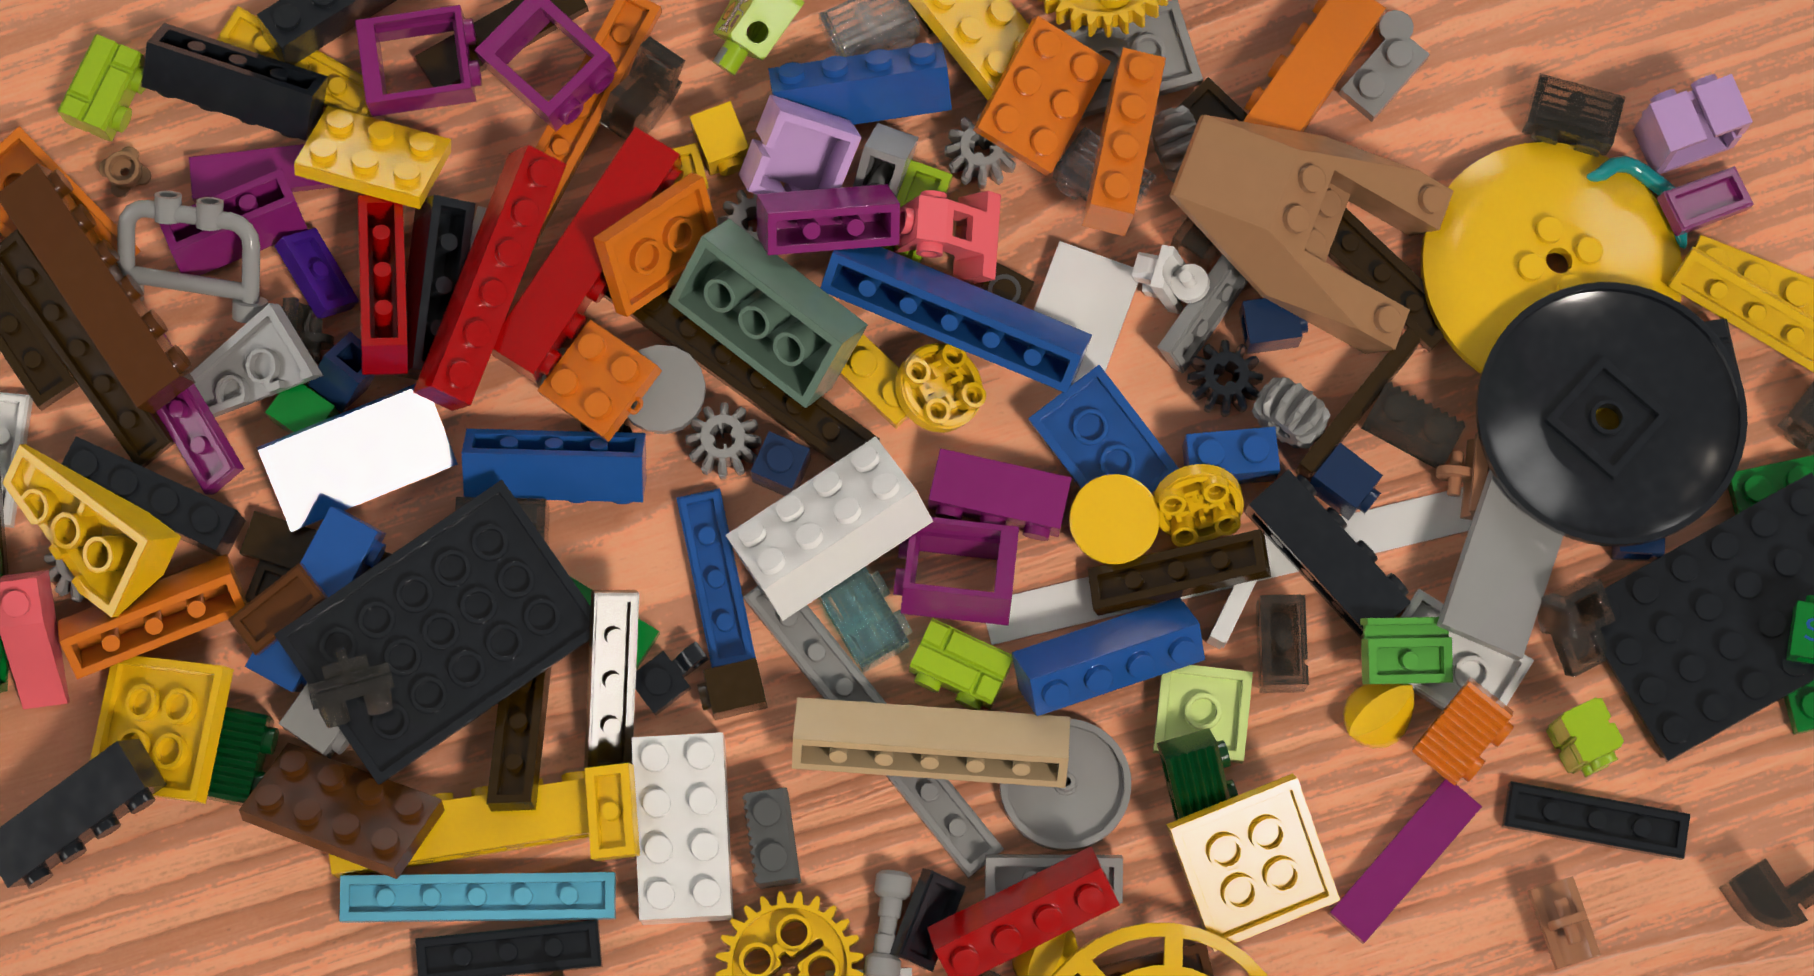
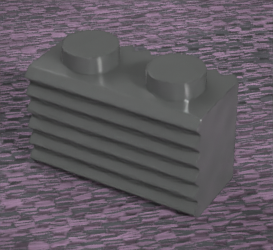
(771, 838)

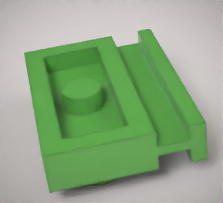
(1405, 651)

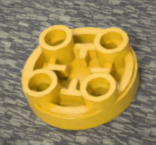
(939, 387)
(1199, 504)
(1114, 519)

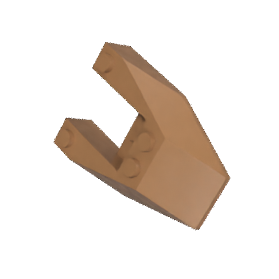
(1275, 208)

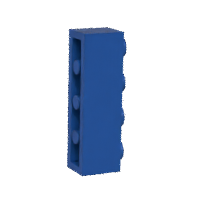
(869, 84)
(556, 464)
(335, 557)
(1108, 656)

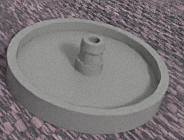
(1088, 806)

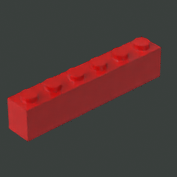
(573, 272)
(490, 278)

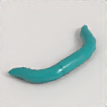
(1642, 173)

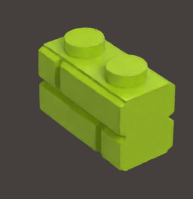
(104, 89)
(960, 665)
(1585, 737)

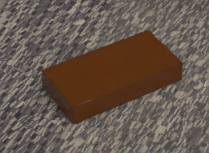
(277, 607)

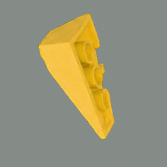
(99, 536)

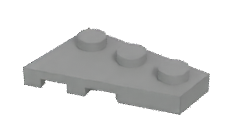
(255, 363)

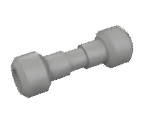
(892, 889)

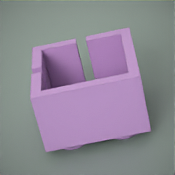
(1692, 123)
(798, 148)

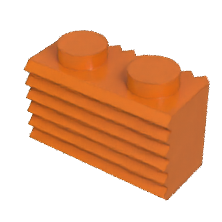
(1463, 732)

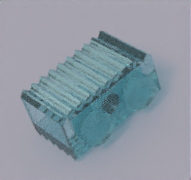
(866, 620)

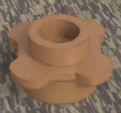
(122, 160)

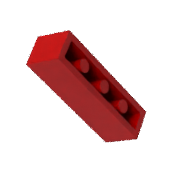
(382, 286)
(1023, 915)

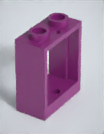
(413, 24)
(517, 32)
(967, 540)

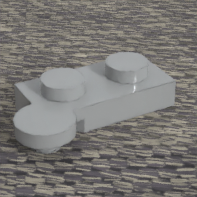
(1386, 68)

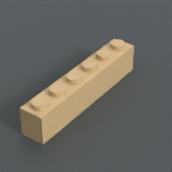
(931, 742)

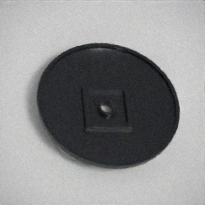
(1650, 365)

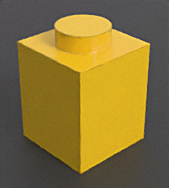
(720, 139)

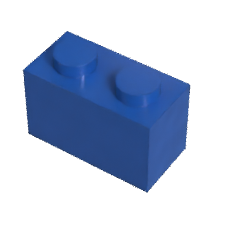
(1245, 453)

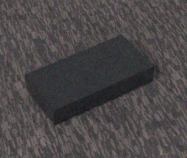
(931, 902)

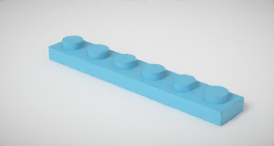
(478, 897)

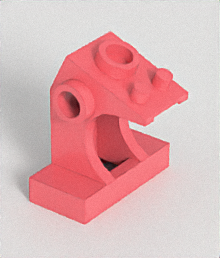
(928, 229)

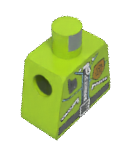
(766, 24)

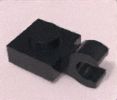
(663, 681)

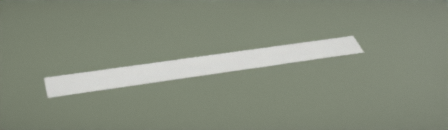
(1379, 528)

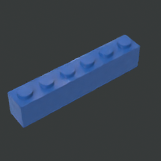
(958, 314)

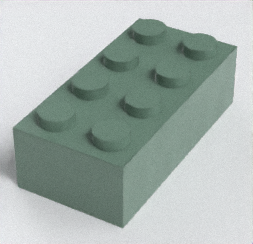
(767, 313)

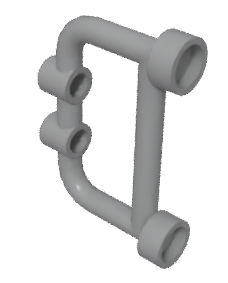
(207, 216)

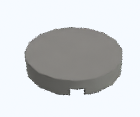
(674, 395)

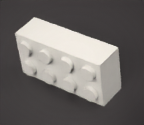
(829, 528)
(683, 828)

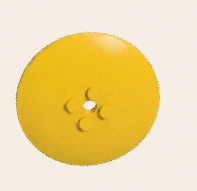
(1516, 211)

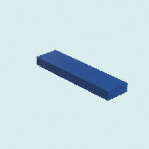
(715, 578)

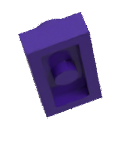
(316, 273)

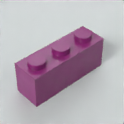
(263, 202)
(828, 219)
(999, 494)

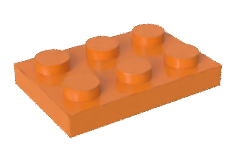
(1041, 95)
(654, 243)

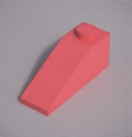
(32, 639)

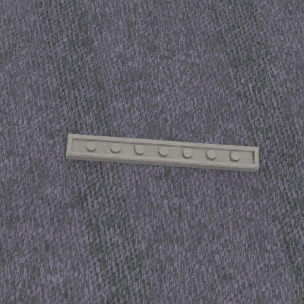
(840, 679)

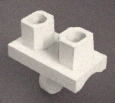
(1170, 278)

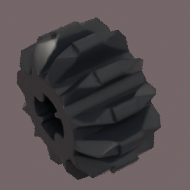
(1217, 364)

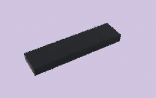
(1596, 820)
(512, 951)

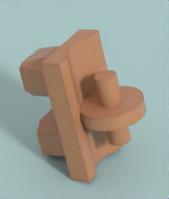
(1472, 475)
(1564, 923)

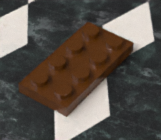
(342, 810)

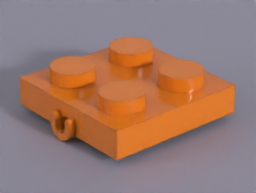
(599, 380)

